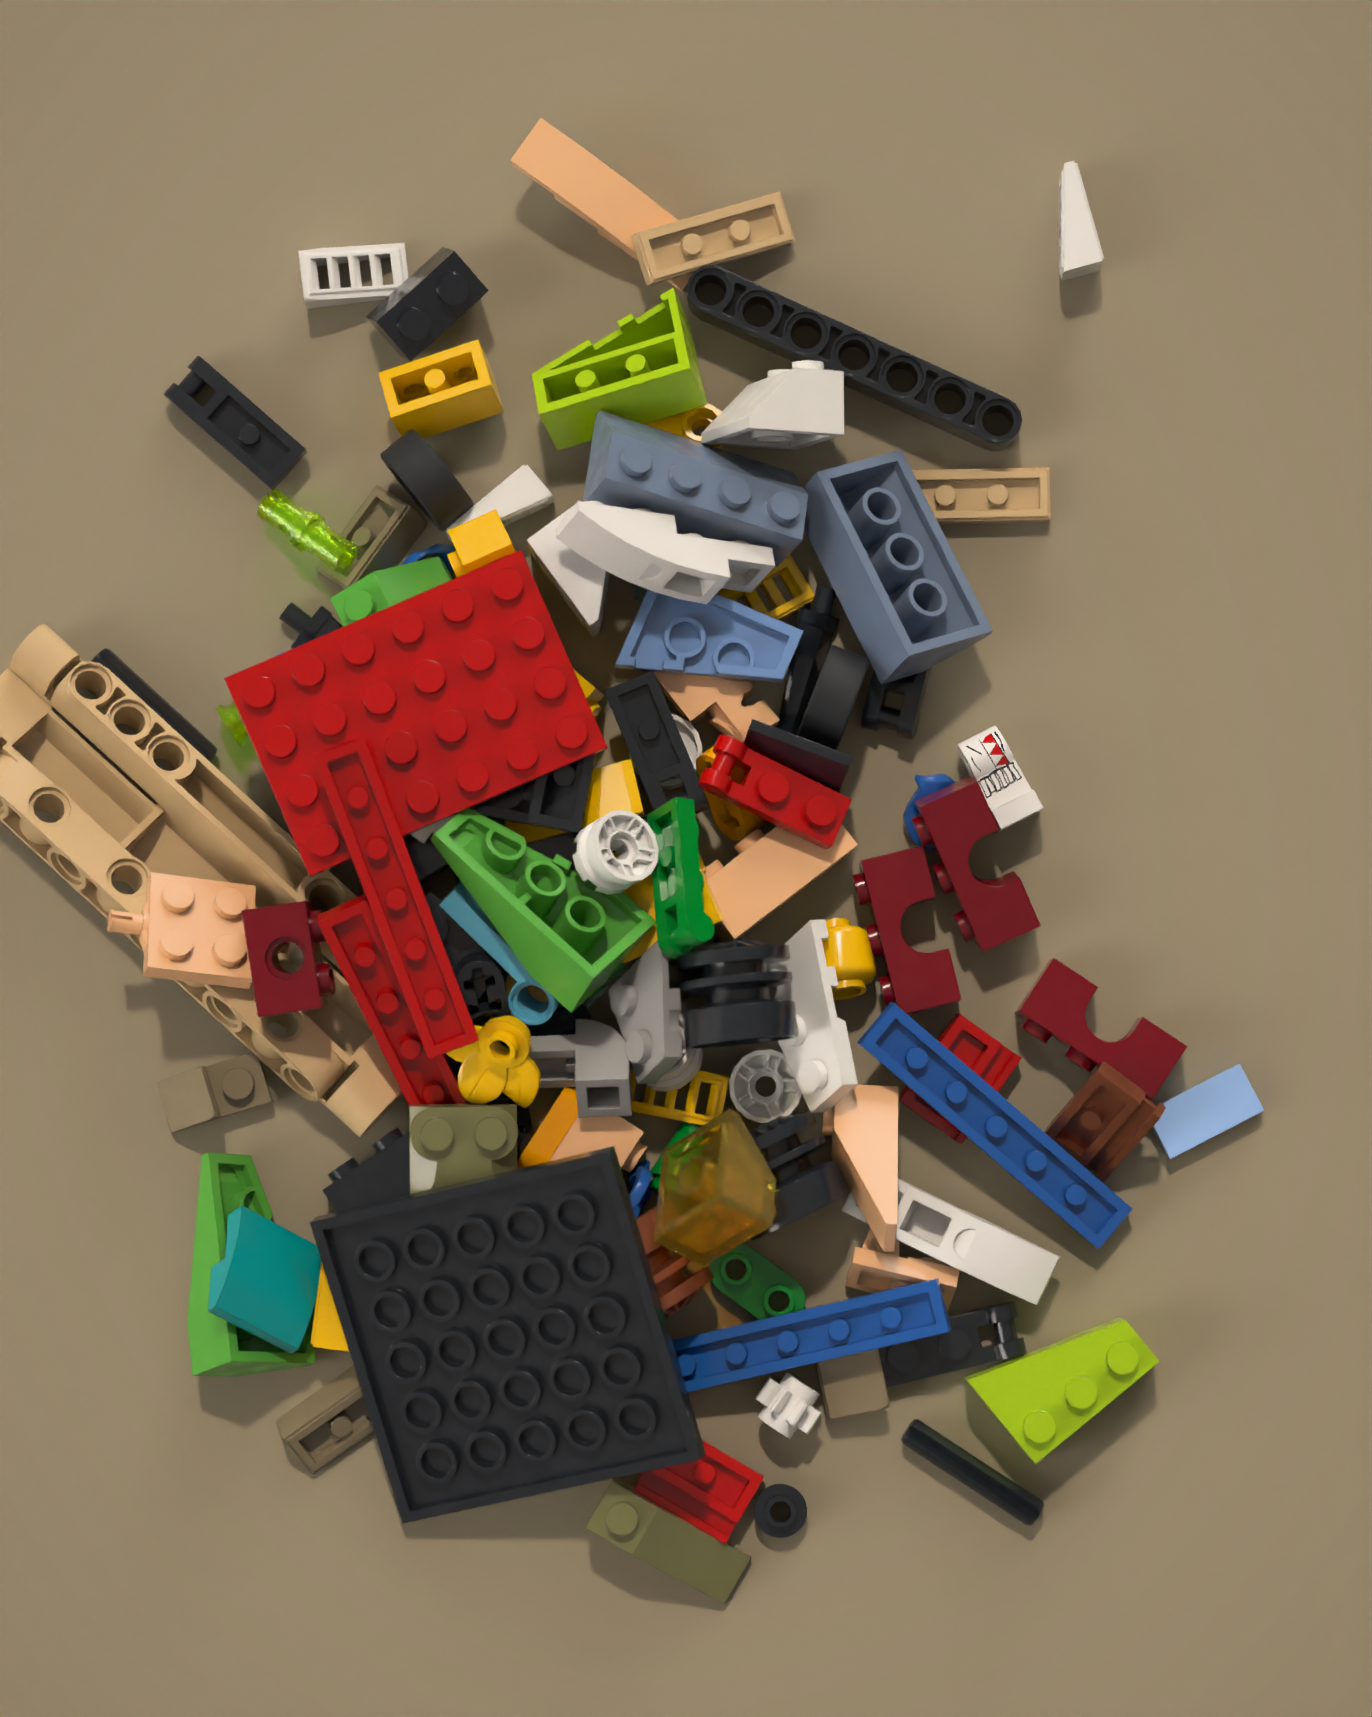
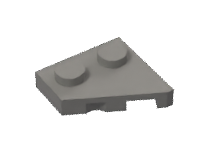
(648, 1016)

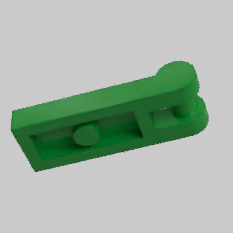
(678, 879)

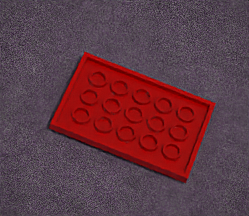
(449, 689)

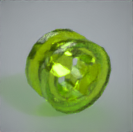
(233, 722)

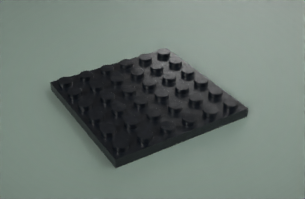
(508, 1336)

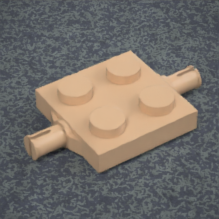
(192, 930)

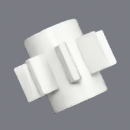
(788, 1405)

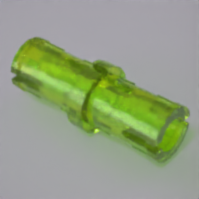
(307, 531)

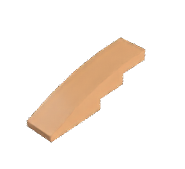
(590, 188)

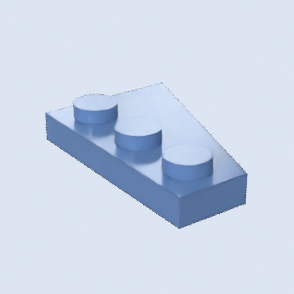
(708, 640)

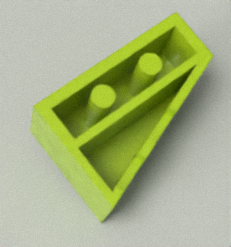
(634, 373)
(1063, 1384)

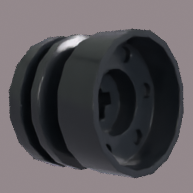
(737, 995)
(799, 1185)

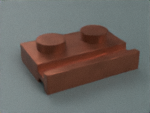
(1104, 1121)

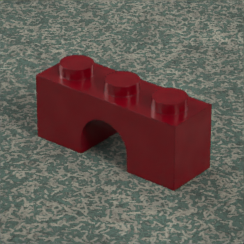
(953, 823)
(891, 886)
(1058, 1009)

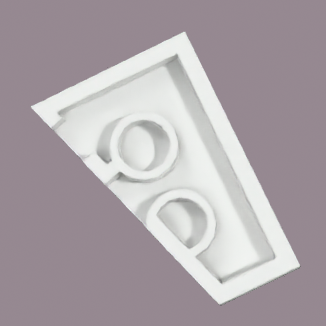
(822, 1051)

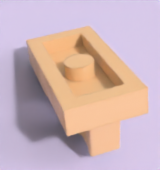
(882, 1270)

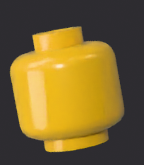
(852, 956)

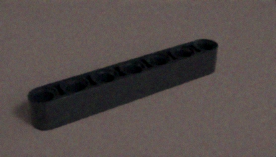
(837, 337)

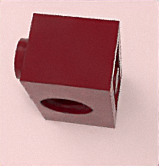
(274, 987)

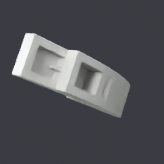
(650, 553)
(969, 1243)

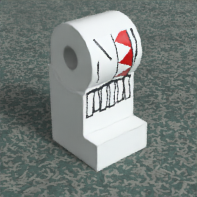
(999, 777)

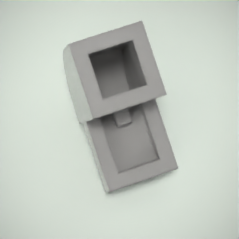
(590, 1061)

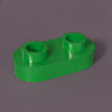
(757, 1284)

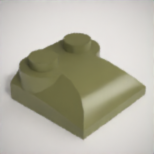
(460, 1143)

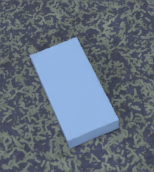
(1206, 1111)

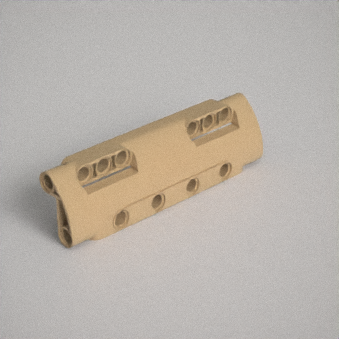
(195, 831)

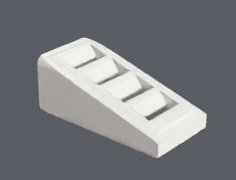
(1078, 239)
(331, 257)
(513, 499)

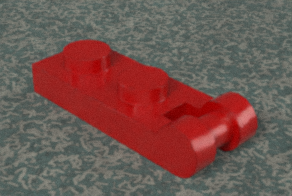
(775, 793)

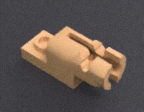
(719, 697)

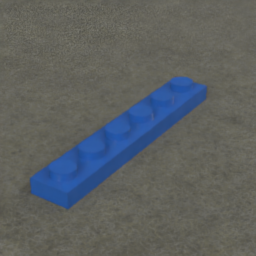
(994, 1125)
(812, 1335)

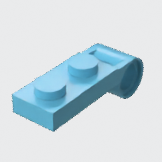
(469, 915)

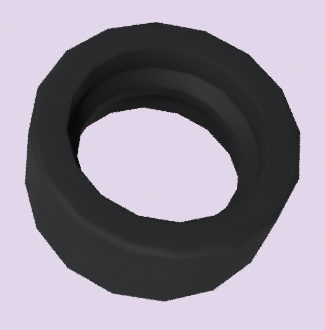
(427, 479)
(834, 697)

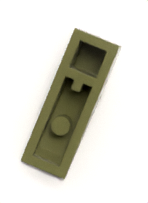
(666, 1541)

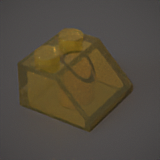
(713, 1191)

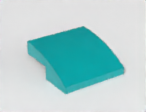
(265, 1280)

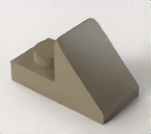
(214, 1091)

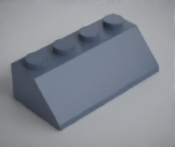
(699, 484)
(891, 566)

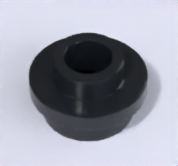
(777, 1493)

